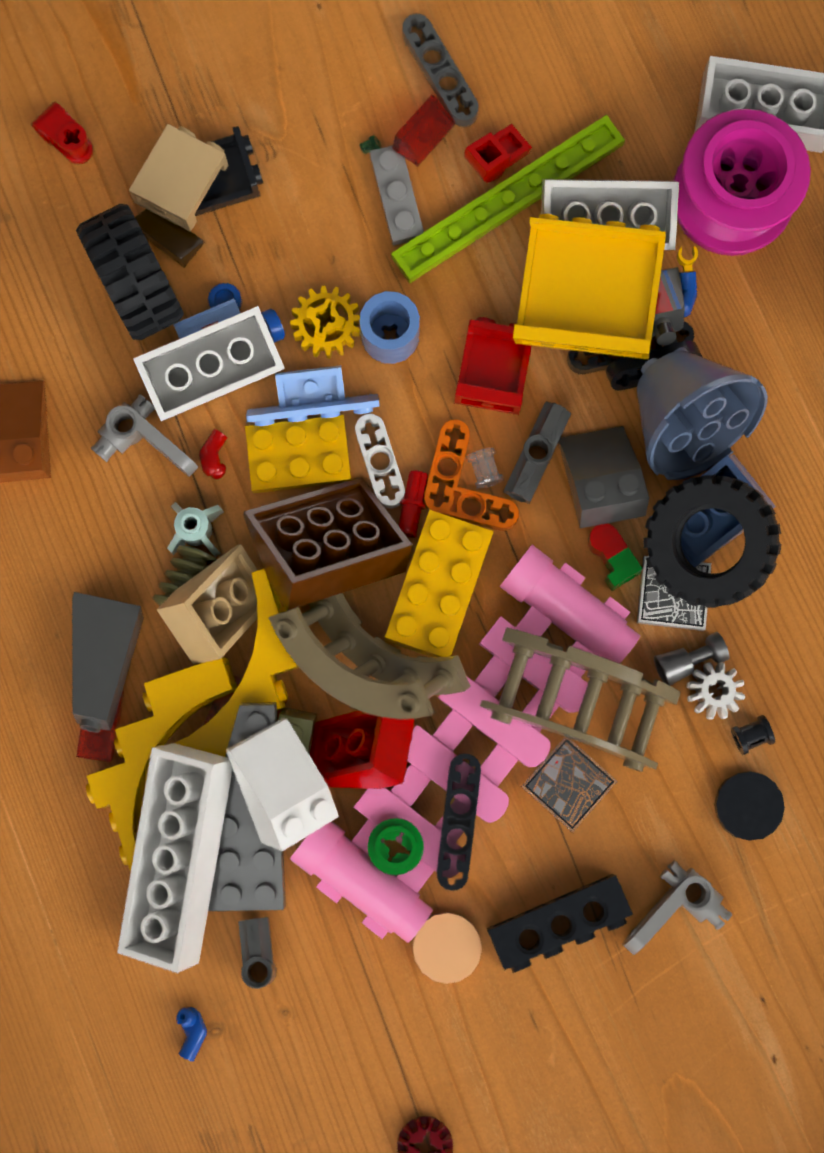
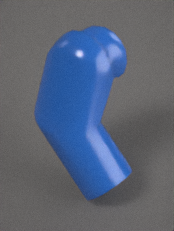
(195, 1032)

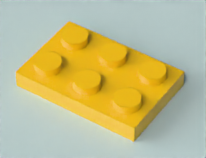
(298, 454)

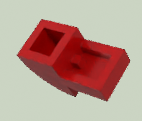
(496, 152)

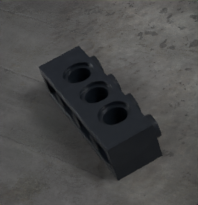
(613, 914)

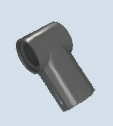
(256, 947)

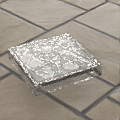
(569, 784)

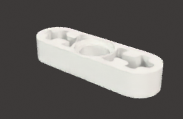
(381, 435)

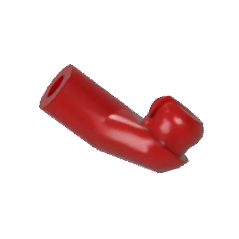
(209, 455)

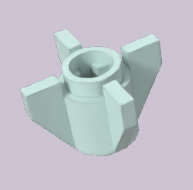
(200, 534)

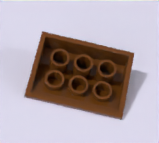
(327, 542)

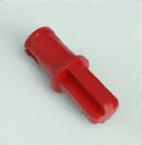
(413, 503)

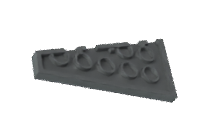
(247, 871)

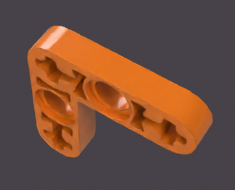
(457, 494)

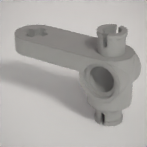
(138, 412)
(706, 907)

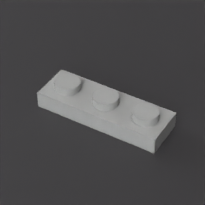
(396, 195)

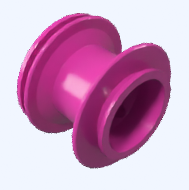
(747, 220)

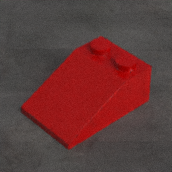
(362, 750)

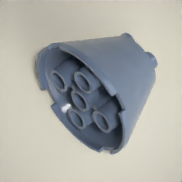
(695, 412)

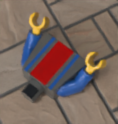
(675, 299)

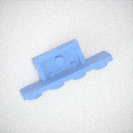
(310, 394)

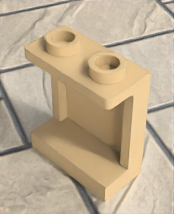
(178, 176)

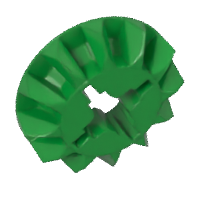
(401, 862)

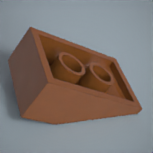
(23, 432)

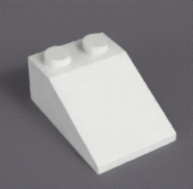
(281, 785)

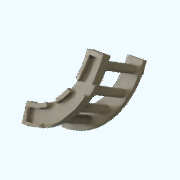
(599, 672)
(402, 681)

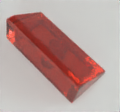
(423, 131)

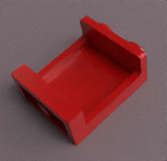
(492, 368)

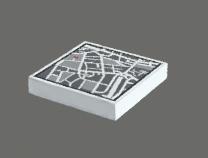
(662, 609)

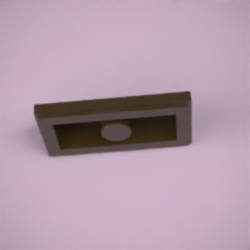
(169, 237)

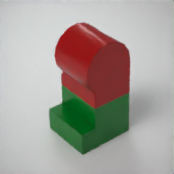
(616, 555)

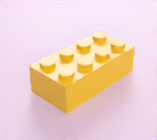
(438, 585)

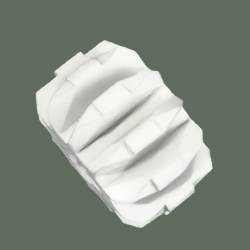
(722, 702)

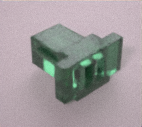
(371, 144)

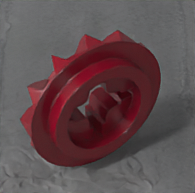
(416, 1130)

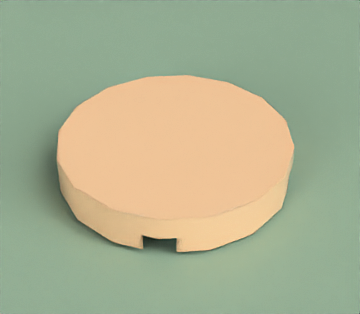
(447, 948)

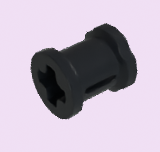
(753, 735)

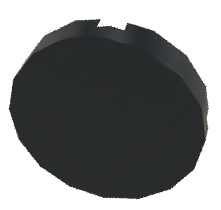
(749, 806)

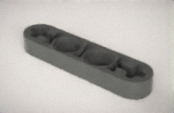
(437, 71)

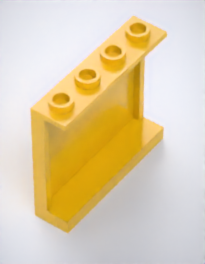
(590, 286)

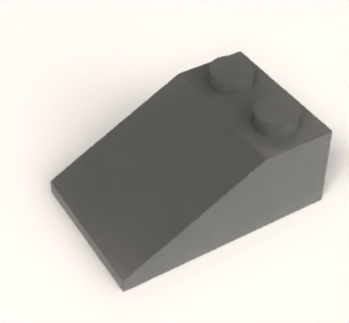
(604, 477)

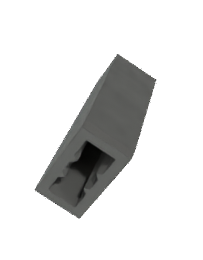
(101, 656)

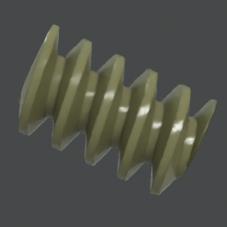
(187, 567)

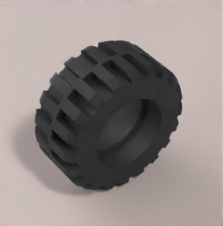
(130, 271)
(665, 546)

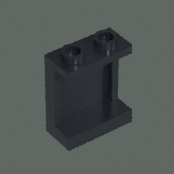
(240, 178)

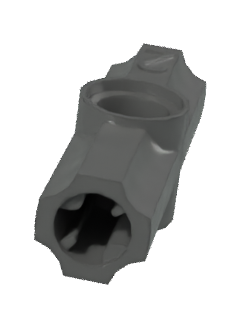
(545, 434)

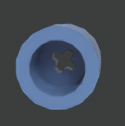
(387, 312)

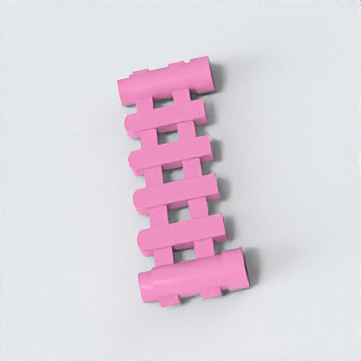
(394, 900)

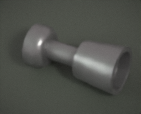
(679, 663)

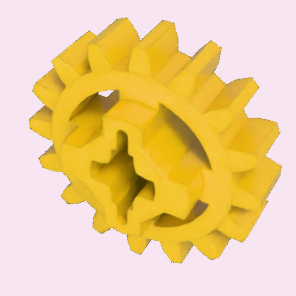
(314, 317)

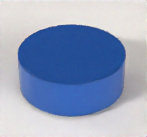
(223, 293)
(273, 324)

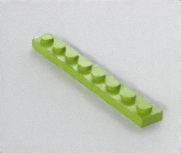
(506, 199)

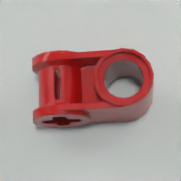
(63, 132)

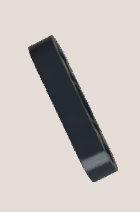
(623, 371)

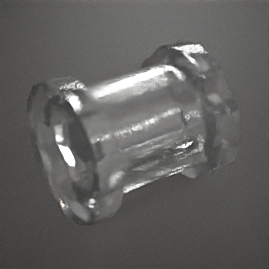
(485, 468)

